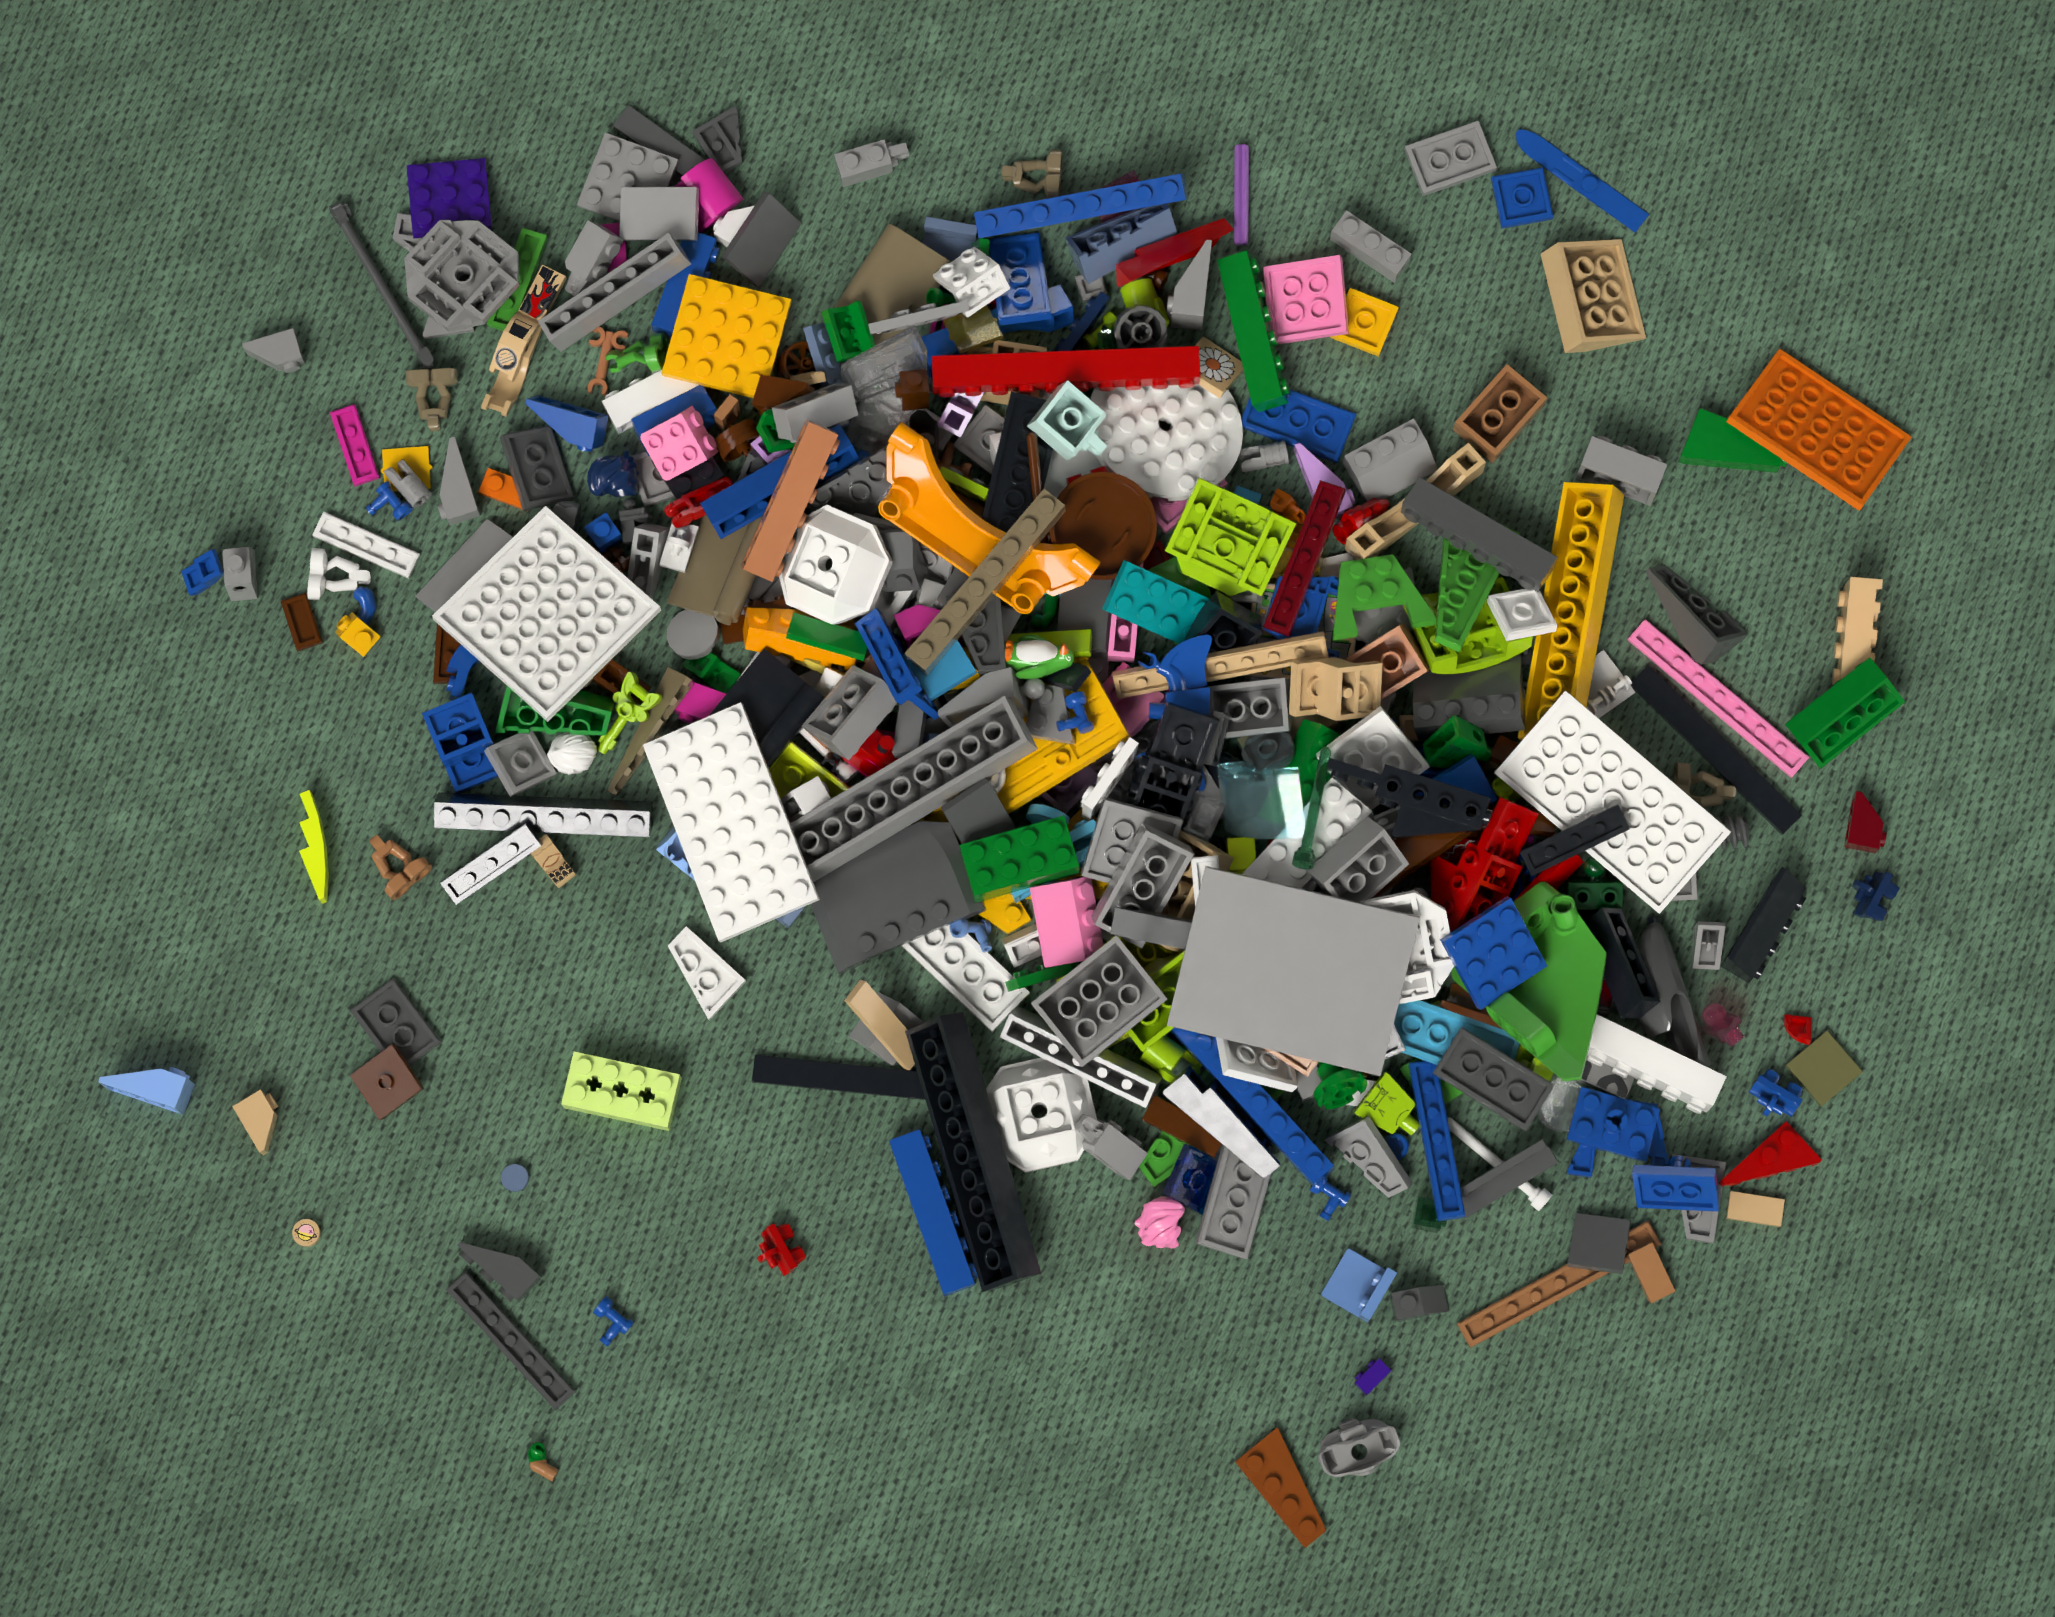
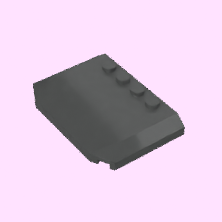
(894, 894)

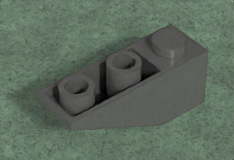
(505, 1269)

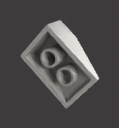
(1188, 302)

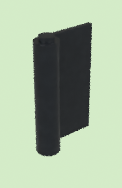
(774, 702)

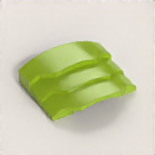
(1228, 540)
(1482, 647)

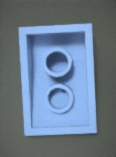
(157, 1087)

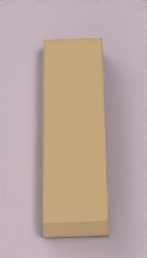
(881, 1022)

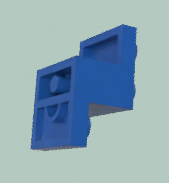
(461, 741)

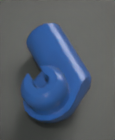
(367, 602)

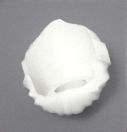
(572, 753)

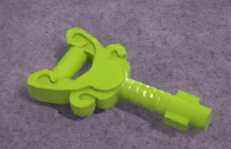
(628, 709)

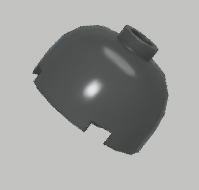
(1140, 328)

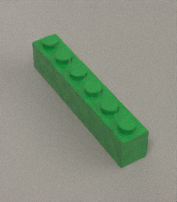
(1253, 332)

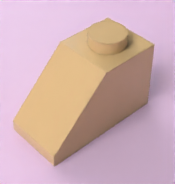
(258, 1118)

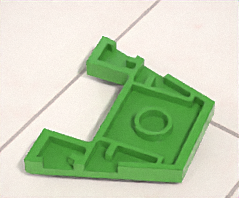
(1375, 585)

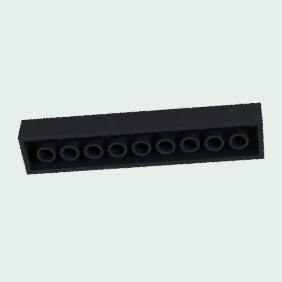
(972, 1151)

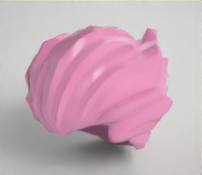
(1160, 1222)

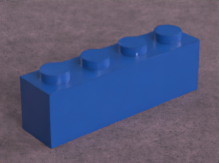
(701, 255)

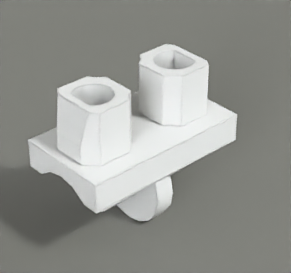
(679, 547)

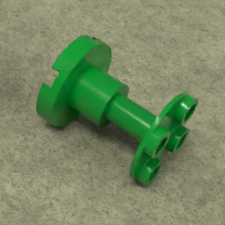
(1337, 1085)

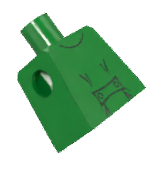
(1454, 742)

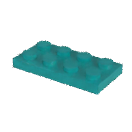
(1153, 602)

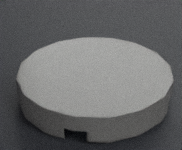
(692, 634)

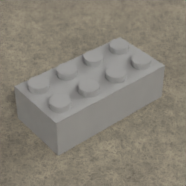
(1144, 877)

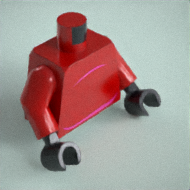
(871, 756)

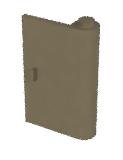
(893, 278)
(714, 577)

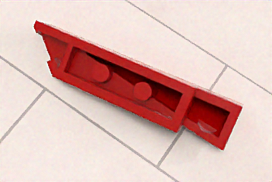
(1169, 251)

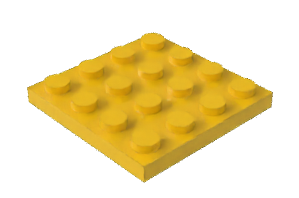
(725, 336)

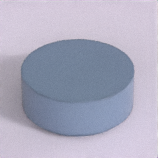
(515, 1178)

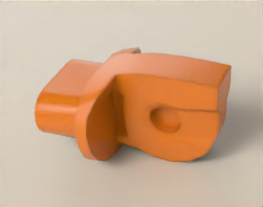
(1285, 505)

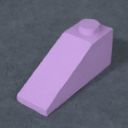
(1314, 471)

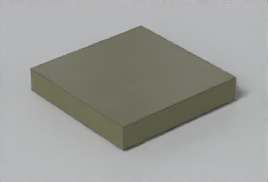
(1823, 1068)

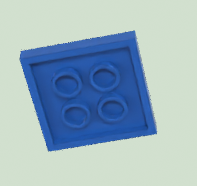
(1493, 952)

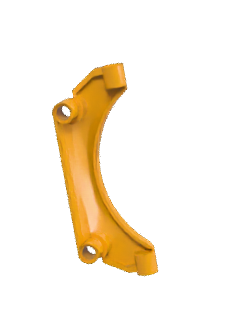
(936, 517)

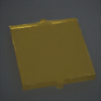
(973, 331)

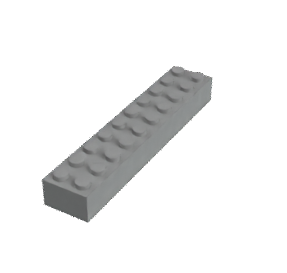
(912, 787)

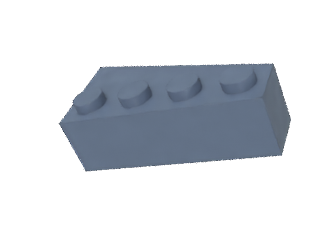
(1114, 241)

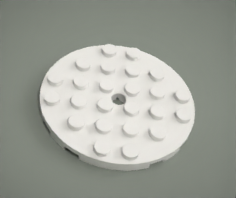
(1166, 464)

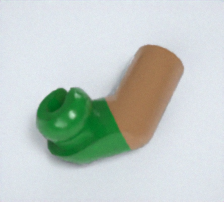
(538, 1461)

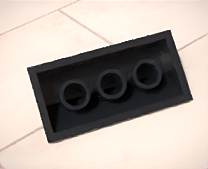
(1764, 926)

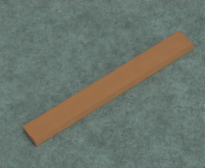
(1541, 1293)

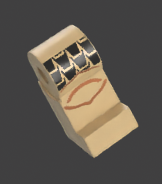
(553, 862)

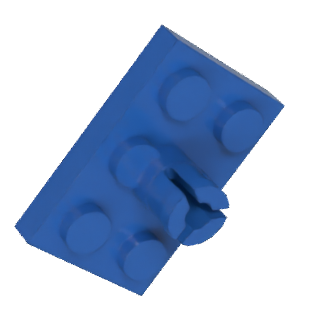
(1613, 1124)
(1676, 1186)

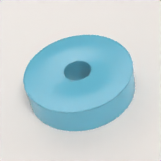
(1039, 813)

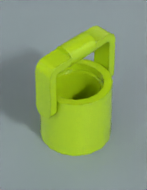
(1143, 293)
(1165, 1056)

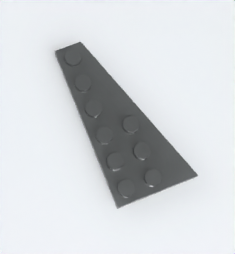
(856, 488)

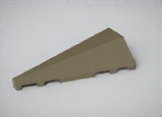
(673, 688)

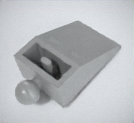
(988, 690)

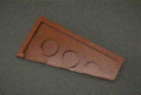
(1280, 1484)

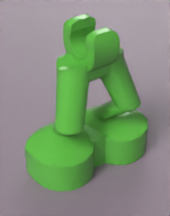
(653, 356)

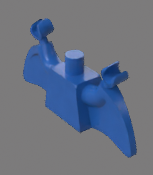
(1185, 674)

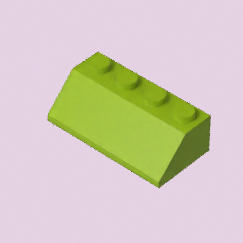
(1155, 1024)

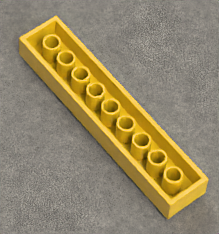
(1575, 597)

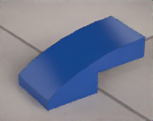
(202, 573)

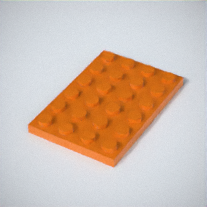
(1819, 429)

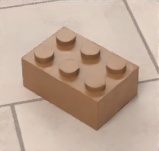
(1500, 413)

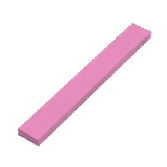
(1718, 698)

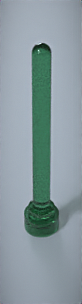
(1304, 856)

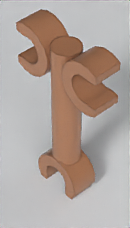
(607, 340)

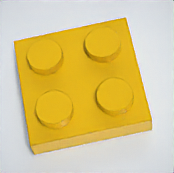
(1367, 322)

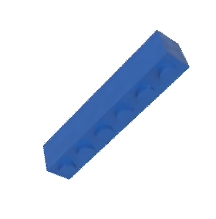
(750, 496)
(932, 1212)

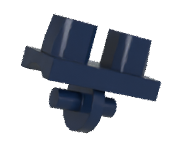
(1870, 893)

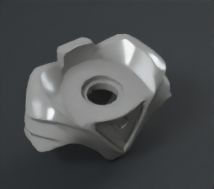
(1377, 1437)

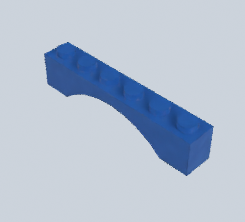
(1062, 316)

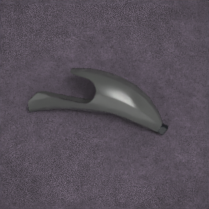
(1674, 1012)

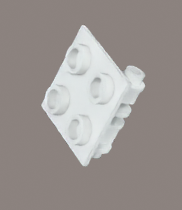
(1607, 686)

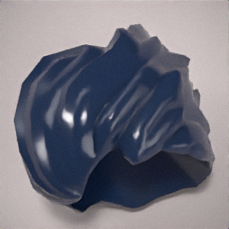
(613, 476)

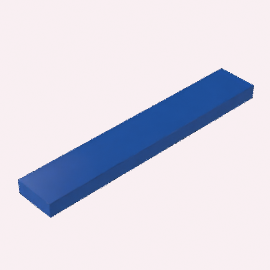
(1436, 1141)

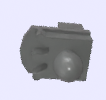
(630, 517)

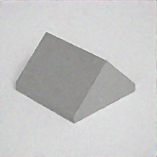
(867, 1039)

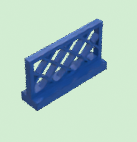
(889, 657)

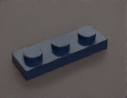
(1082, 326)

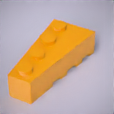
(769, 628)

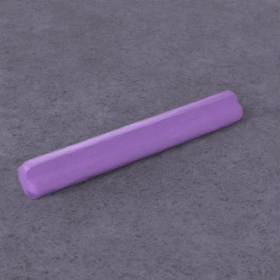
(1241, 194)

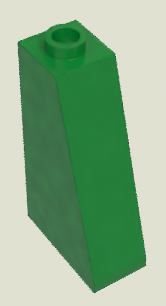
(1721, 445)

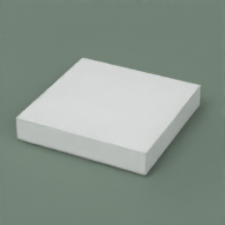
(1521, 613)

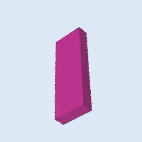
(354, 445)

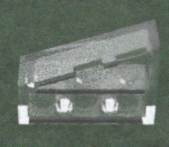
(879, 366)

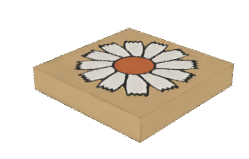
(1217, 368)

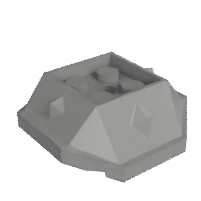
(455, 251)

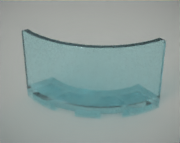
(1261, 803)

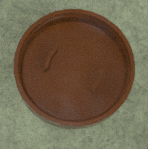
(1108, 520)

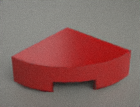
(1798, 1028)

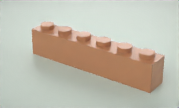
(789, 500)

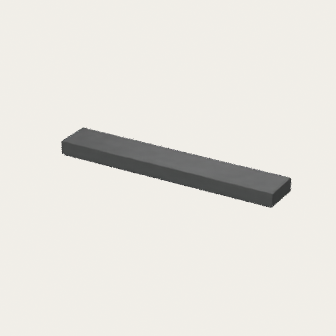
(510, 1340)

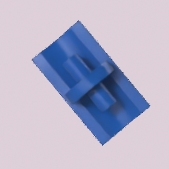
(1774, 1096)

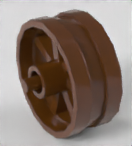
(801, 366)
(737, 440)

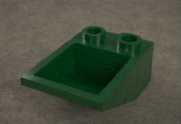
(1596, 888)

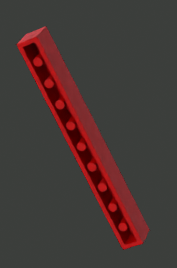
(1082, 368)

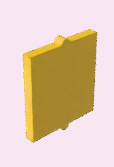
(415, 457)

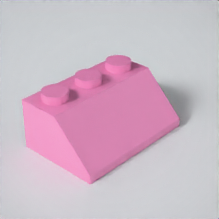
(1065, 920)

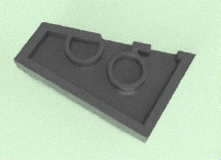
(986, 639)

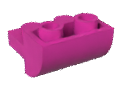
(716, 192)

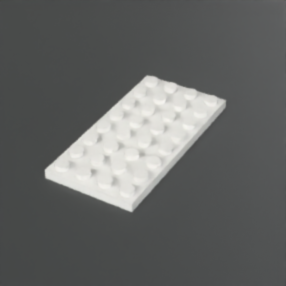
(1579, 767)
(731, 822)

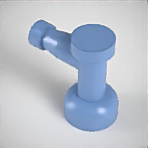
(981, 929)

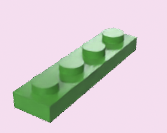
(530, 251)

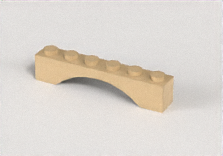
(1389, 527)

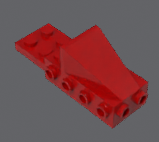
(1484, 867)

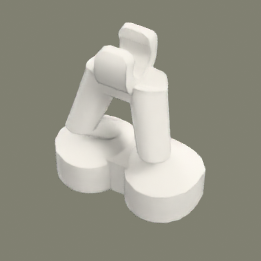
(319, 566)

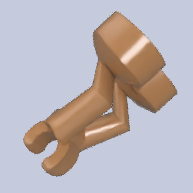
(399, 882)

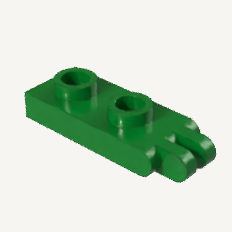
(1024, 978)

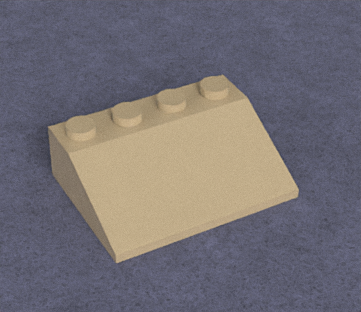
(1592, 294)

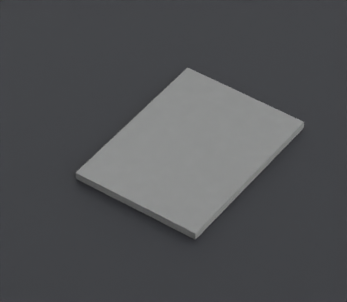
(1293, 970)

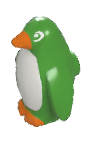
(1036, 657)

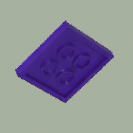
(448, 192)

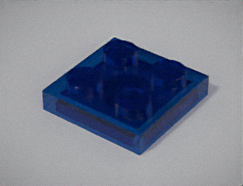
(1191, 1179)

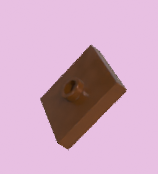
(387, 1082)

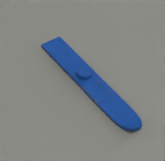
(1581, 179)

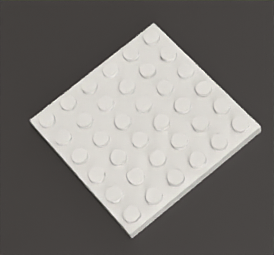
(546, 613)

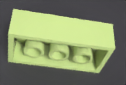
(631, 1106)

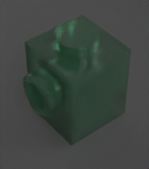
(1425, 1216)

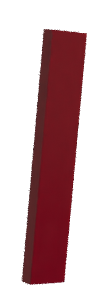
(1304, 558)

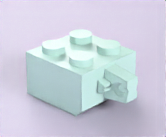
(1069, 422)

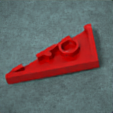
(1777, 1154)

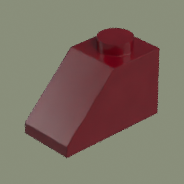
(1864, 826)

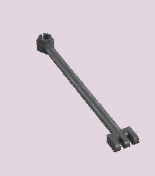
(342, 213)

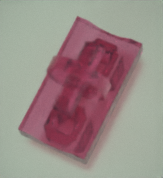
(1721, 1024)

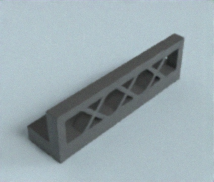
(1507, 1177)

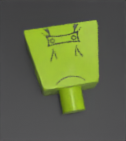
(1388, 1106)

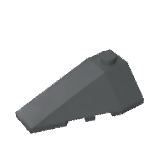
(1699, 627)

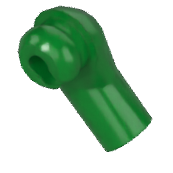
(1049, 612)

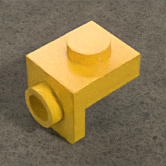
(356, 633)

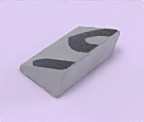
(1605, 1081)

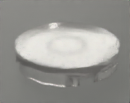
(1560, 1104)

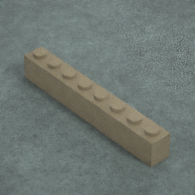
(985, 581)

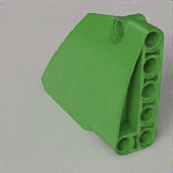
(1558, 1005)

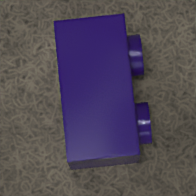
(1372, 1377)

